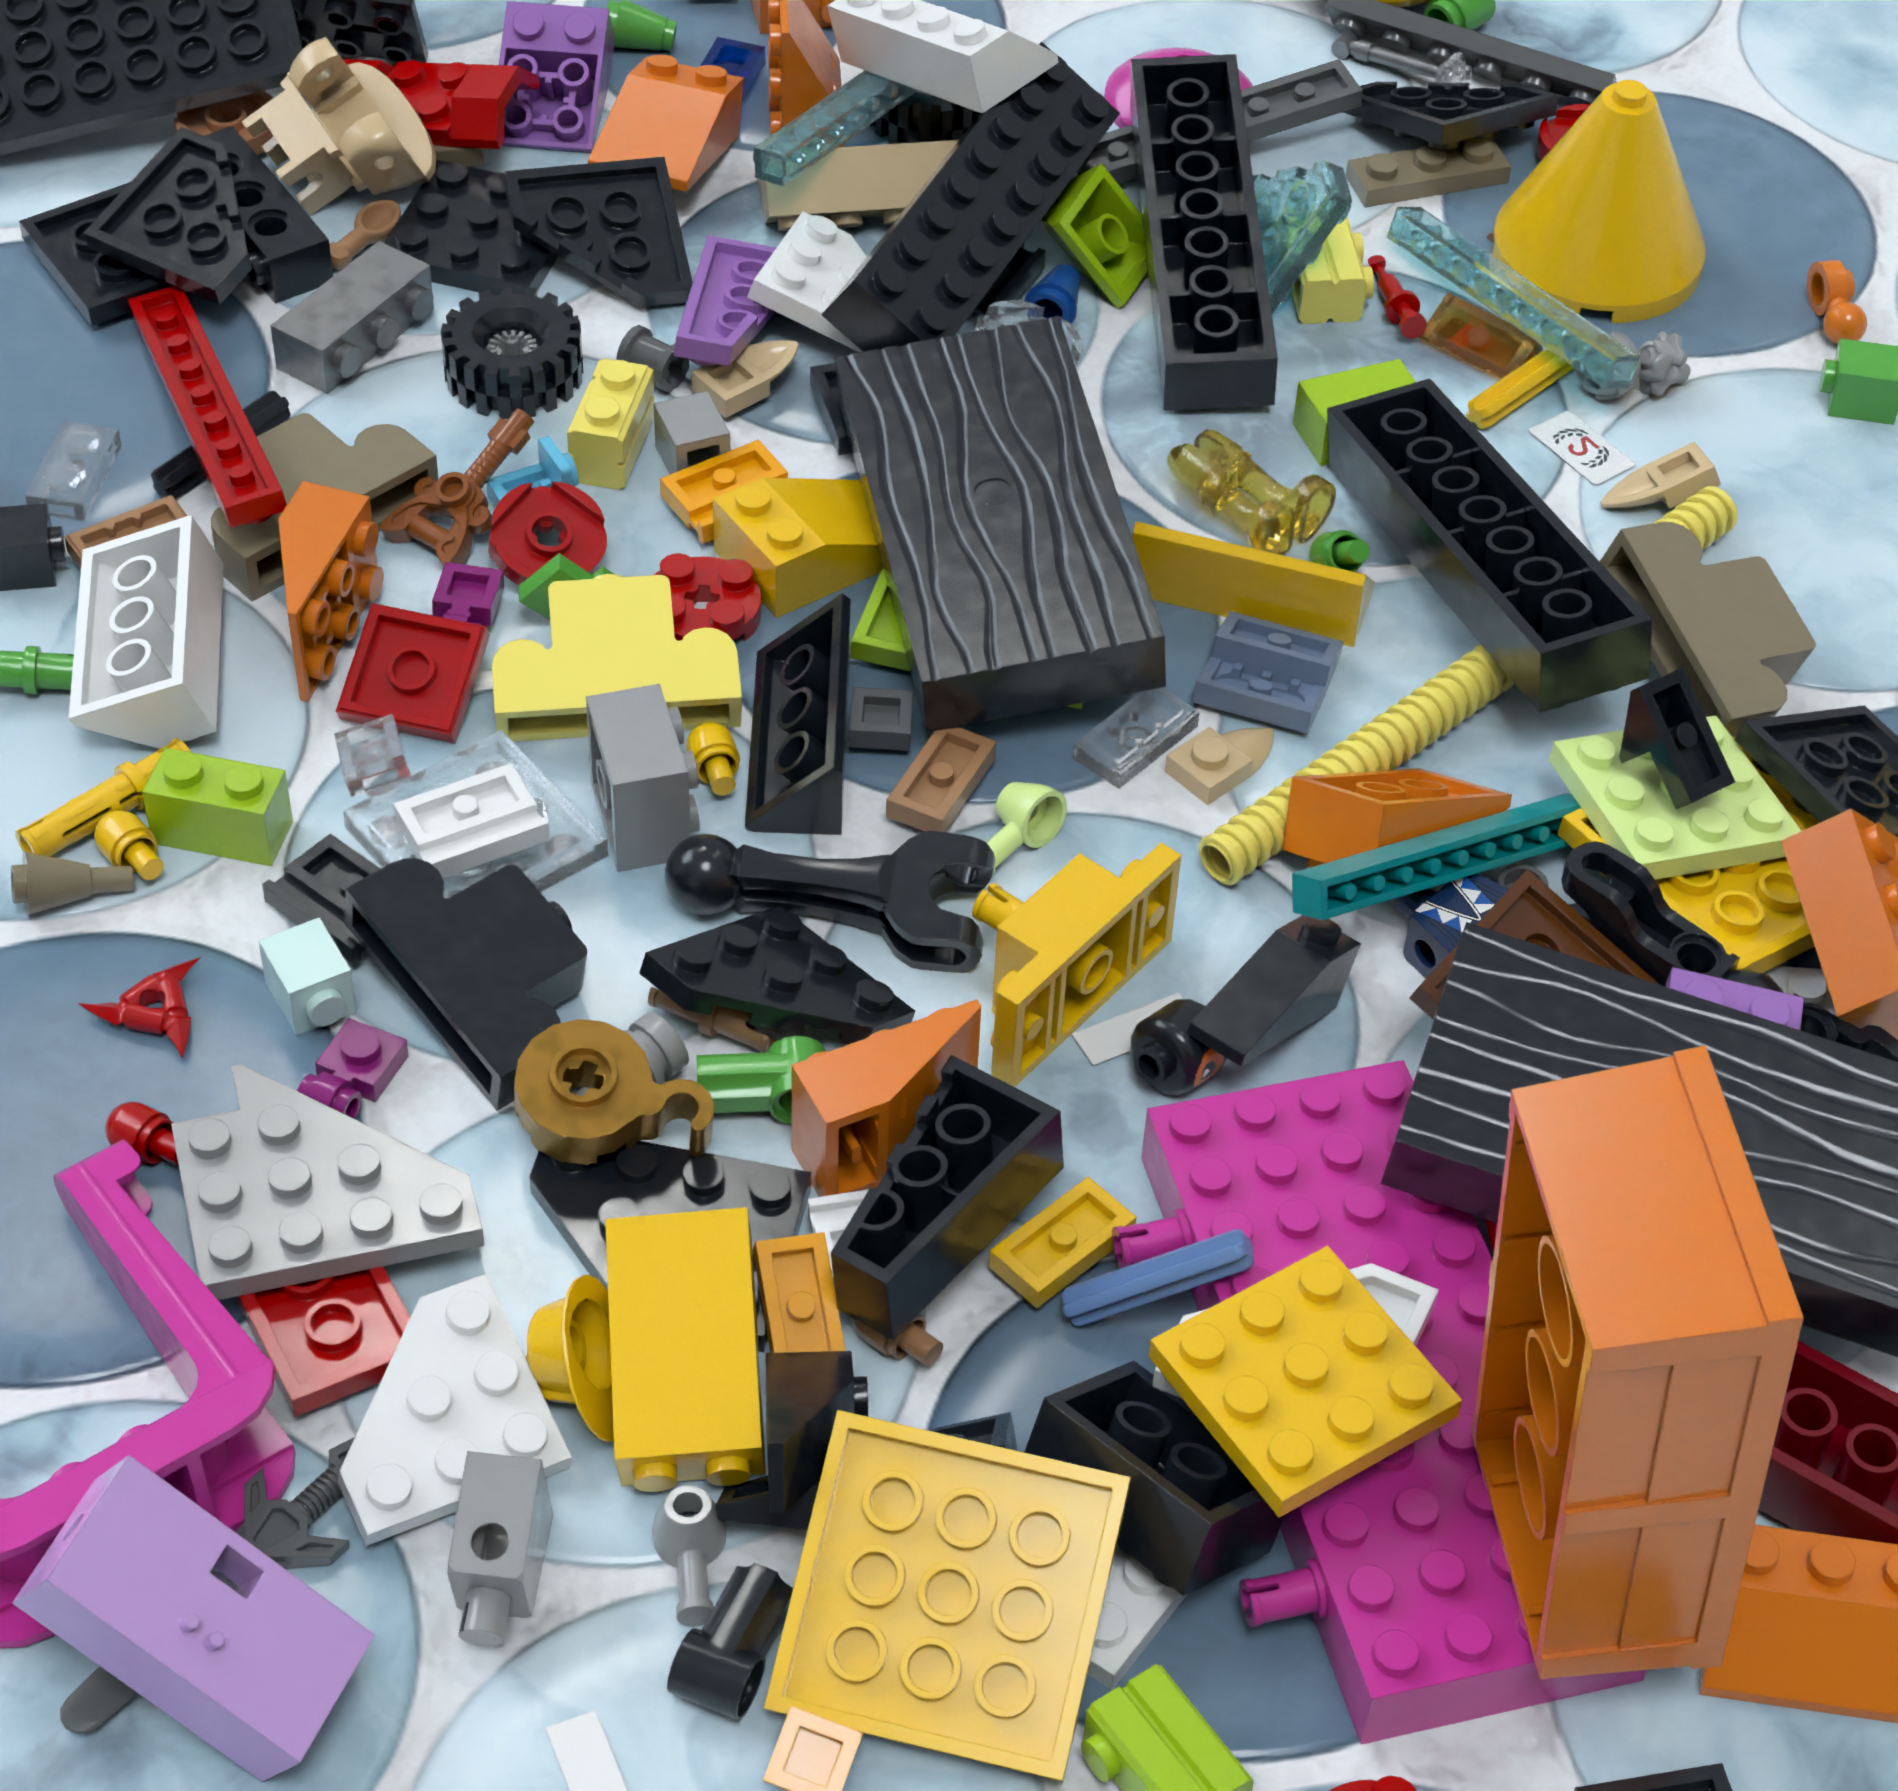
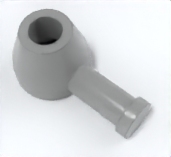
(690, 1546)

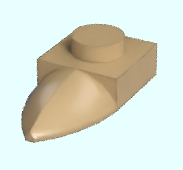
(747, 377)
(1665, 479)
(1218, 763)

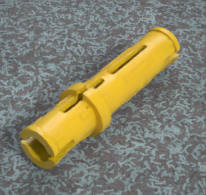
(82, 814)

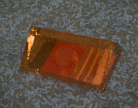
(1478, 337)

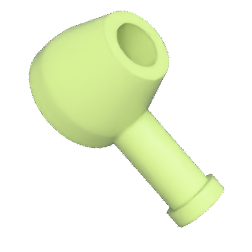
(1030, 816)

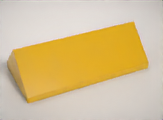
(1251, 582)

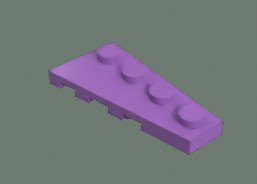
(718, 314)

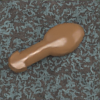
(371, 225)

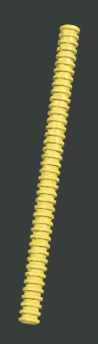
(1411, 723)

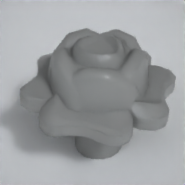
(1662, 363)

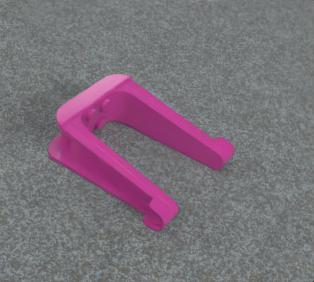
(200, 1448)

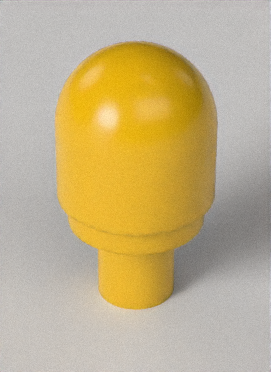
(714, 756)
(128, 843)

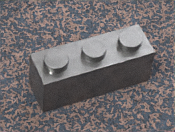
(352, 317)

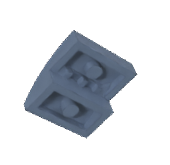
(1268, 672)

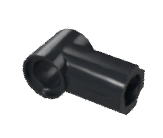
(727, 1657)

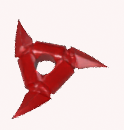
(135, 1014)

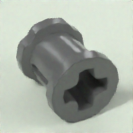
(642, 348)

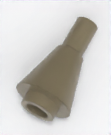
(52, 882)

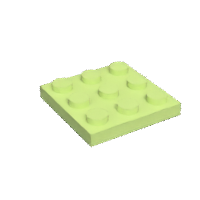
(1640, 820)

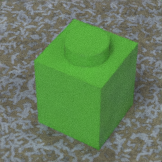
(1862, 381)

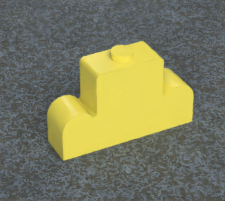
(610, 639)

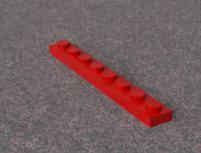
(207, 407)

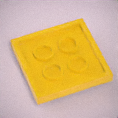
(1304, 1380)

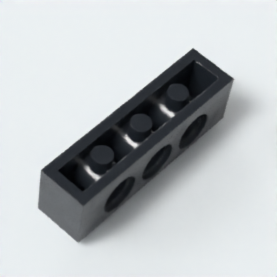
(283, 241)

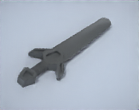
(271, 1526)

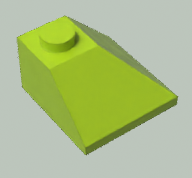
(1100, 233)

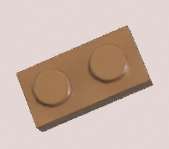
(941, 779)

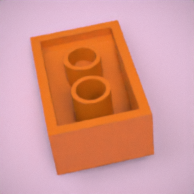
(673, 114)
(1372, 809)

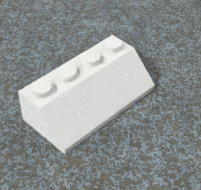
(936, 50)
(149, 636)

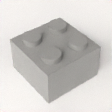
(641, 775)

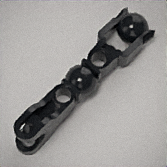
(1658, 938)

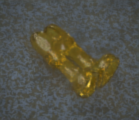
(1219, 465)

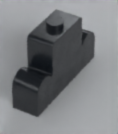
(471, 964)

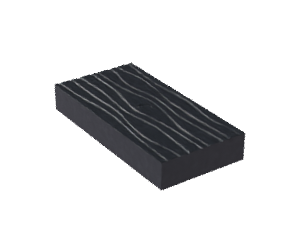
(998, 525)
(1805, 1108)

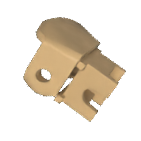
(354, 135)

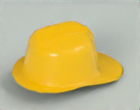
(572, 1353)

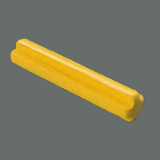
(1516, 388)

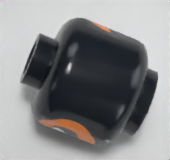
(1164, 1047)

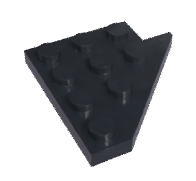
(665, 1181)

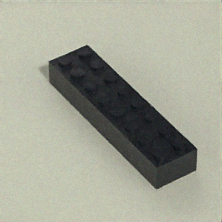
(973, 214)
(1202, 234)
(1489, 546)

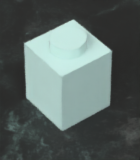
(307, 976)

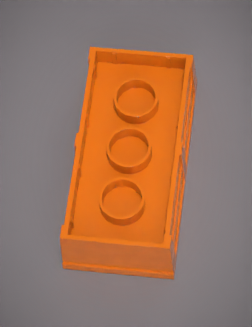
(1630, 1366)

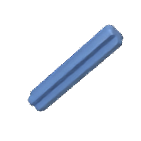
(1158, 1277)

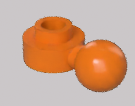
(1829, 294)

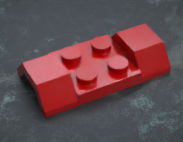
(458, 100)

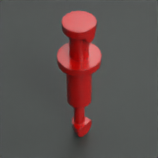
(1401, 305)

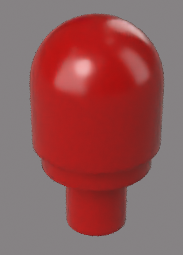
(144, 1129)

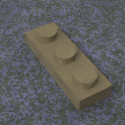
(1427, 172)

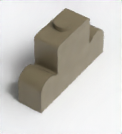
(380, 465)
(1715, 620)

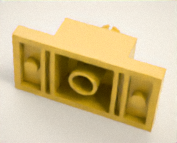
(1071, 950)

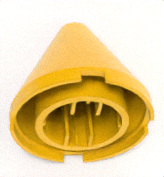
(1607, 214)

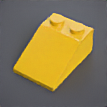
(797, 537)

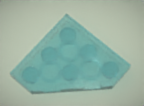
(1295, 218)

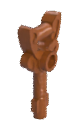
(457, 497)

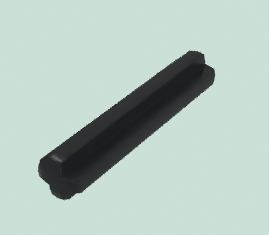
(185, 469)

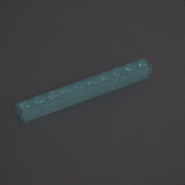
(826, 126)
(1514, 298)

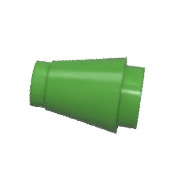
(640, 27)

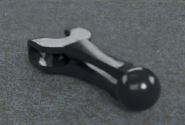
(876, 893)

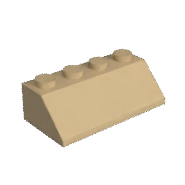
(855, 184)

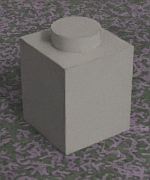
(689, 431)

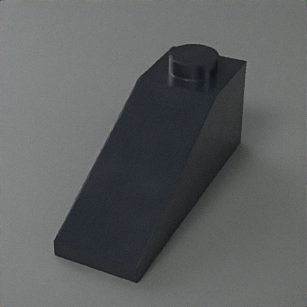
(1278, 990)
(800, 1416)

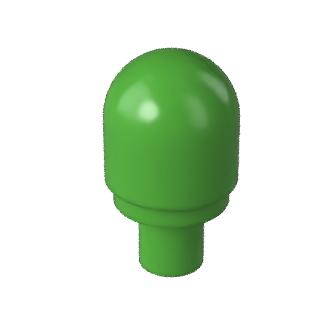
(1339, 550)

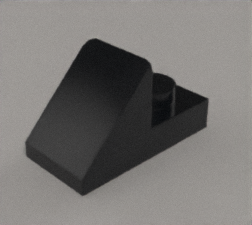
(1672, 727)

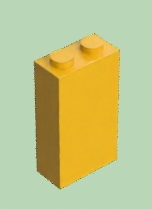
(684, 1349)

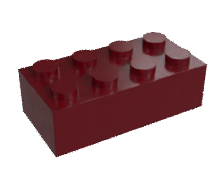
(1835, 1453)

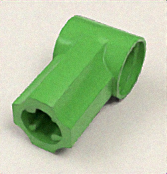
(755, 1079)

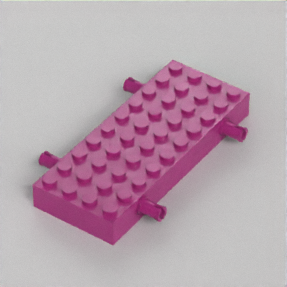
(1408, 1551)

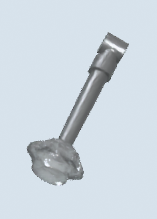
(1450, 71)

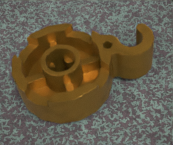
(617, 1107)

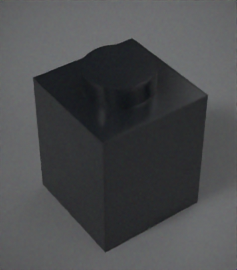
(29, 547)

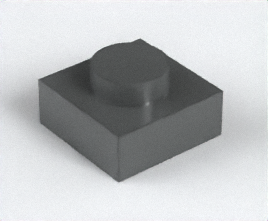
(881, 718)

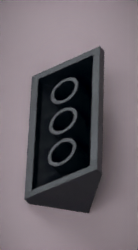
(801, 726)

